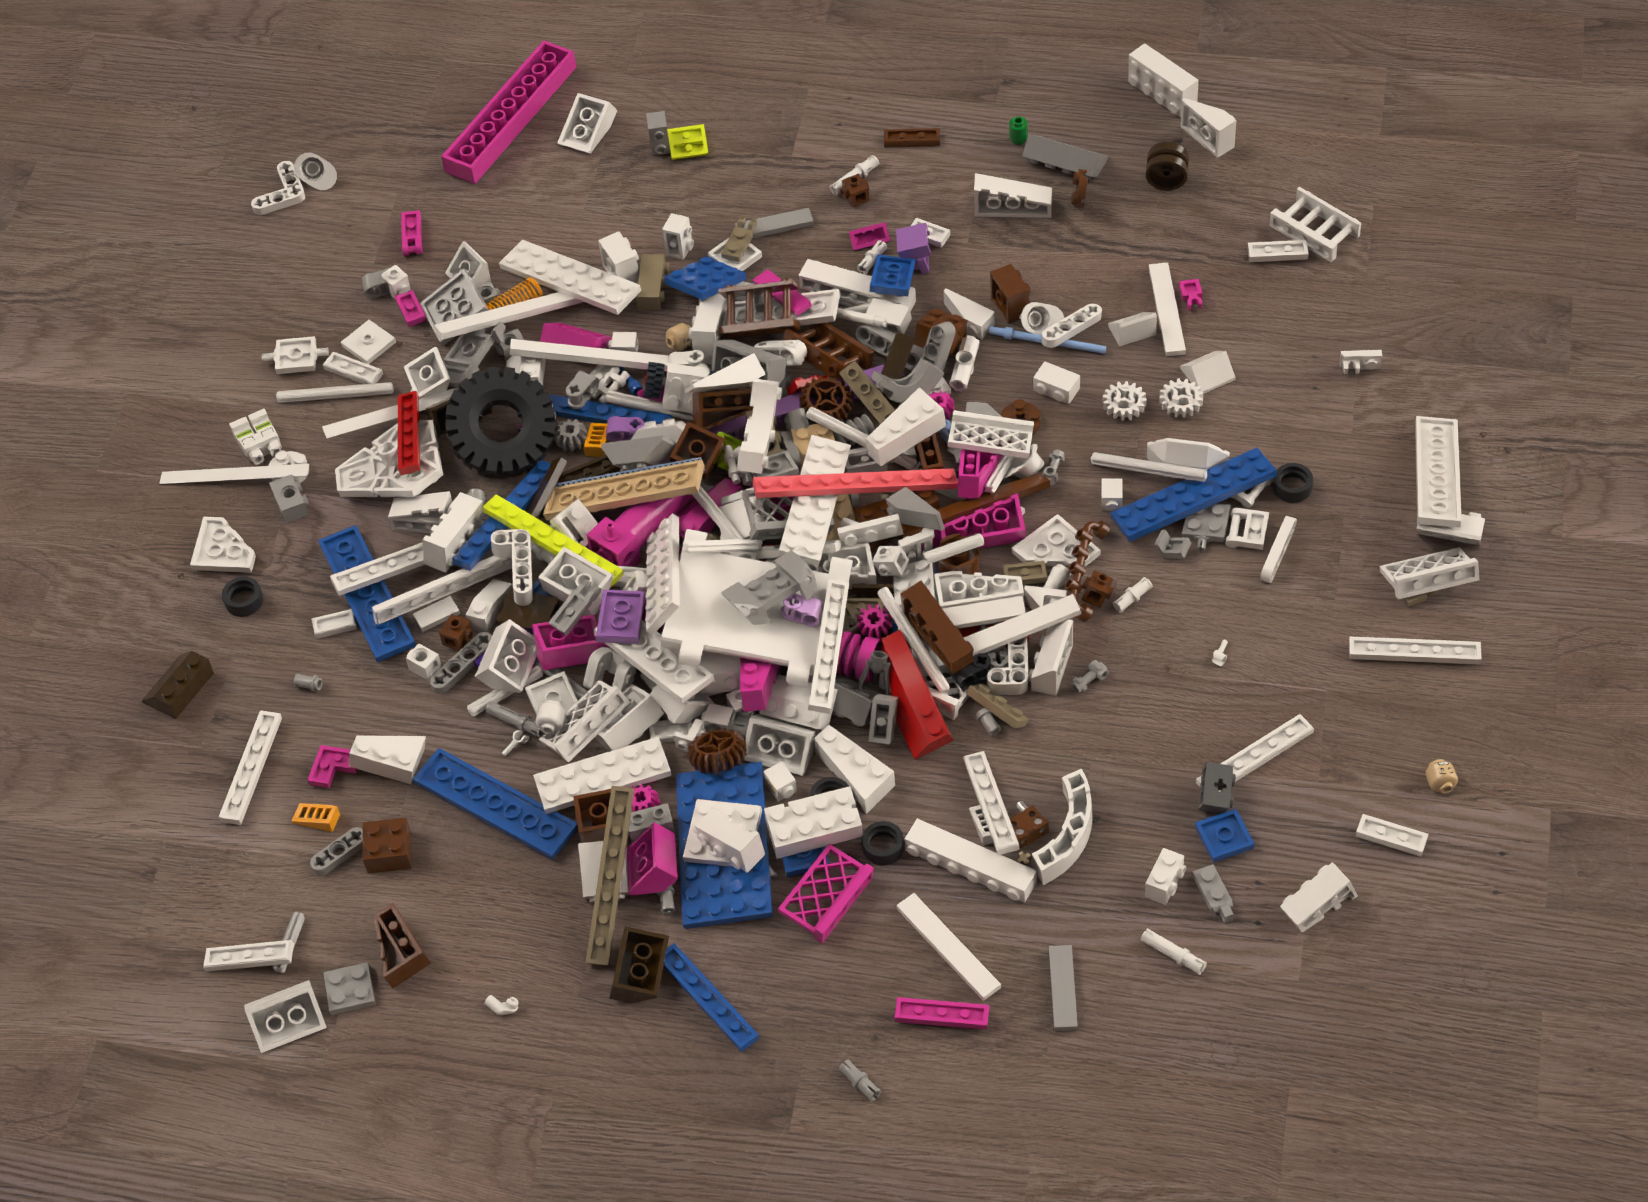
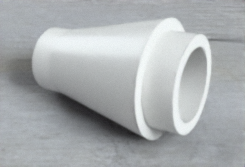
(1057, 577)

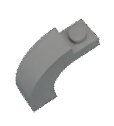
(924, 376)

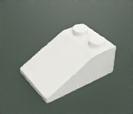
(587, 123)
(1208, 126)

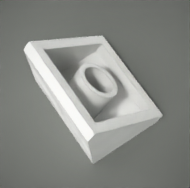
(472, 263)
(1134, 328)
(1209, 371)
(428, 374)

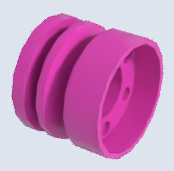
(854, 654)

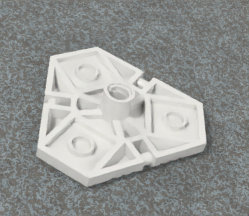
(376, 469)

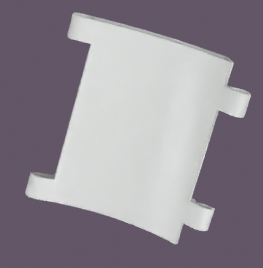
(715, 625)

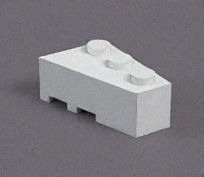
(388, 755)
(730, 840)
(1317, 897)

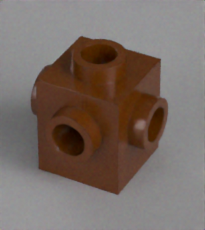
(855, 190)
(1097, 588)
(456, 632)

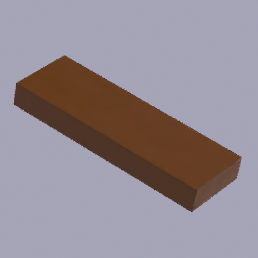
(912, 137)

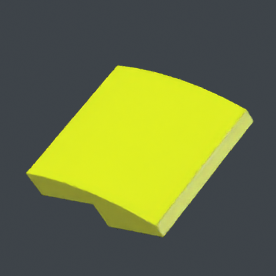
(687, 142)

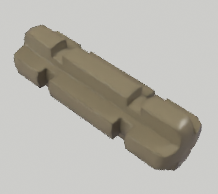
(1024, 857)

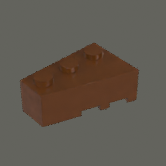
(719, 406)

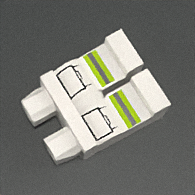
(256, 445)

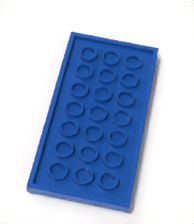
(716, 892)

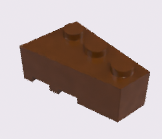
(399, 947)

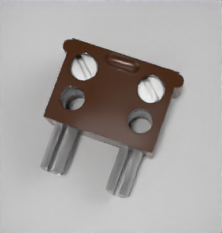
(1028, 824)

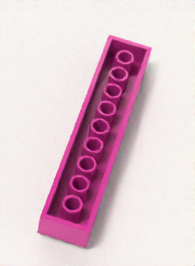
(508, 112)

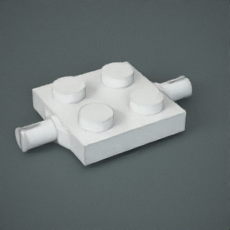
(295, 355)

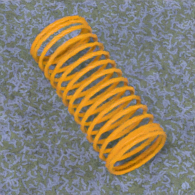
(531, 292)

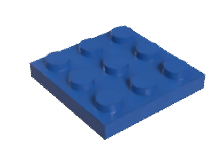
(704, 277)

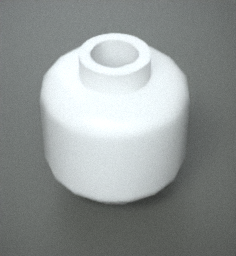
(550, 717)

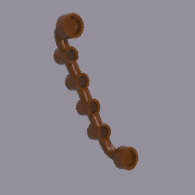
(1077, 567)

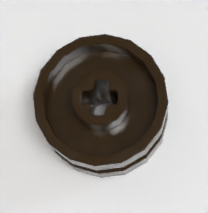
(1167, 166)

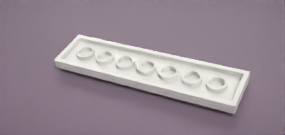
(570, 277)
(1437, 472)
(812, 515)
(662, 574)

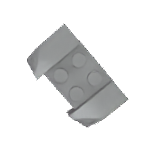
(469, 352)
(759, 595)

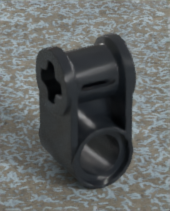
(973, 672)

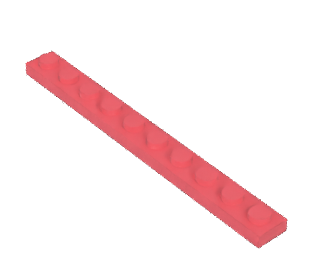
(854, 483)

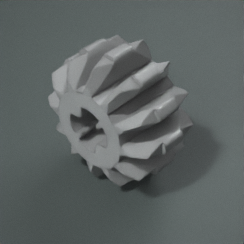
(570, 435)

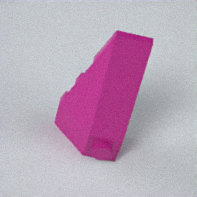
(694, 515)

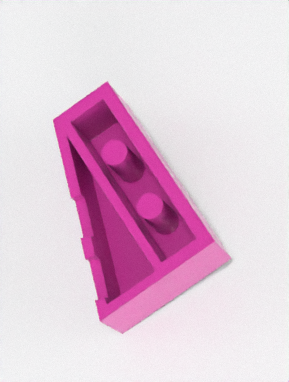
(975, 471)

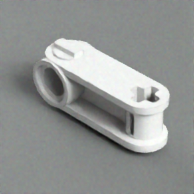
(792, 350)

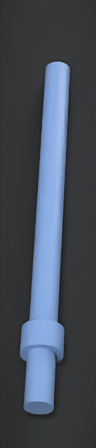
(1010, 333)

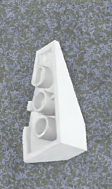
(964, 589)

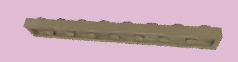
(610, 876)

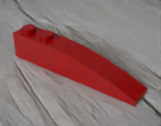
(916, 710)

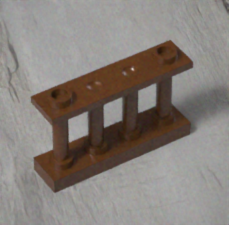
(767, 325)
(839, 343)

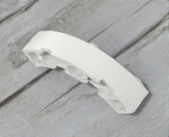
(759, 427)
(1066, 848)

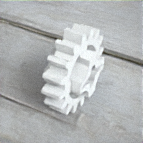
(1181, 398)
(1124, 400)

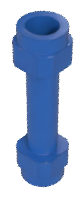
(633, 385)

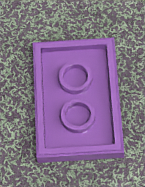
(620, 616)

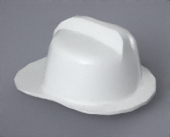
(315, 171)
(1040, 316)
(1026, 466)

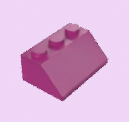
(570, 335)
(559, 651)
(652, 861)

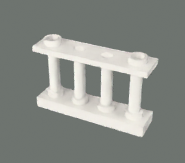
(1315, 241)

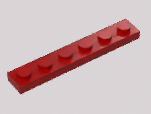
(408, 433)

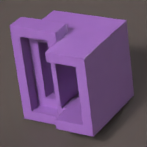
(913, 244)

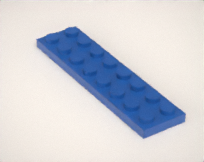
(1192, 496)
(348, 550)
(495, 803)

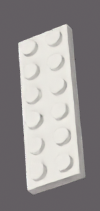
(822, 311)
(662, 665)
(620, 767)

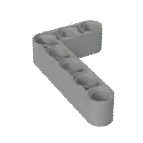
(936, 339)

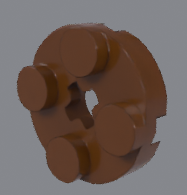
(1080, 191)
(1024, 410)

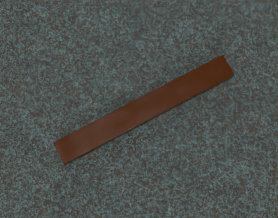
(968, 506)

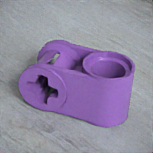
(622, 428)

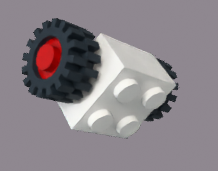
(677, 379)

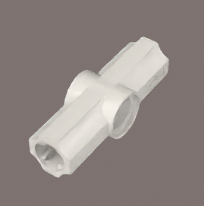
(964, 363)

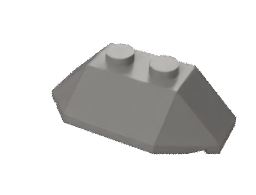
(639, 452)

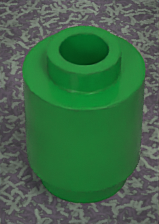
(1018, 130)

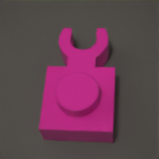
(1192, 292)

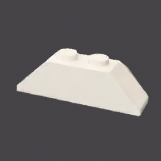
(669, 429)
(1186, 453)

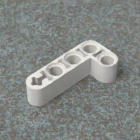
(516, 544)
(1012, 672)

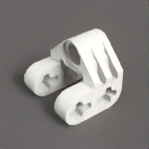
(608, 659)

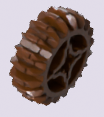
(825, 395)
(717, 751)

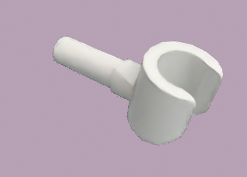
(1219, 657)
(516, 740)

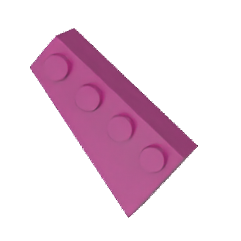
(996, 524)
(756, 683)

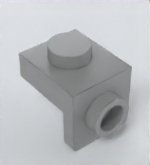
(1172, 547)

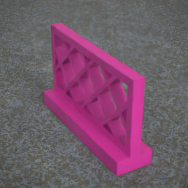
(844, 899)

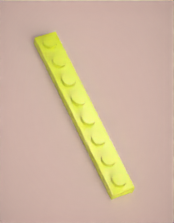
(544, 534)

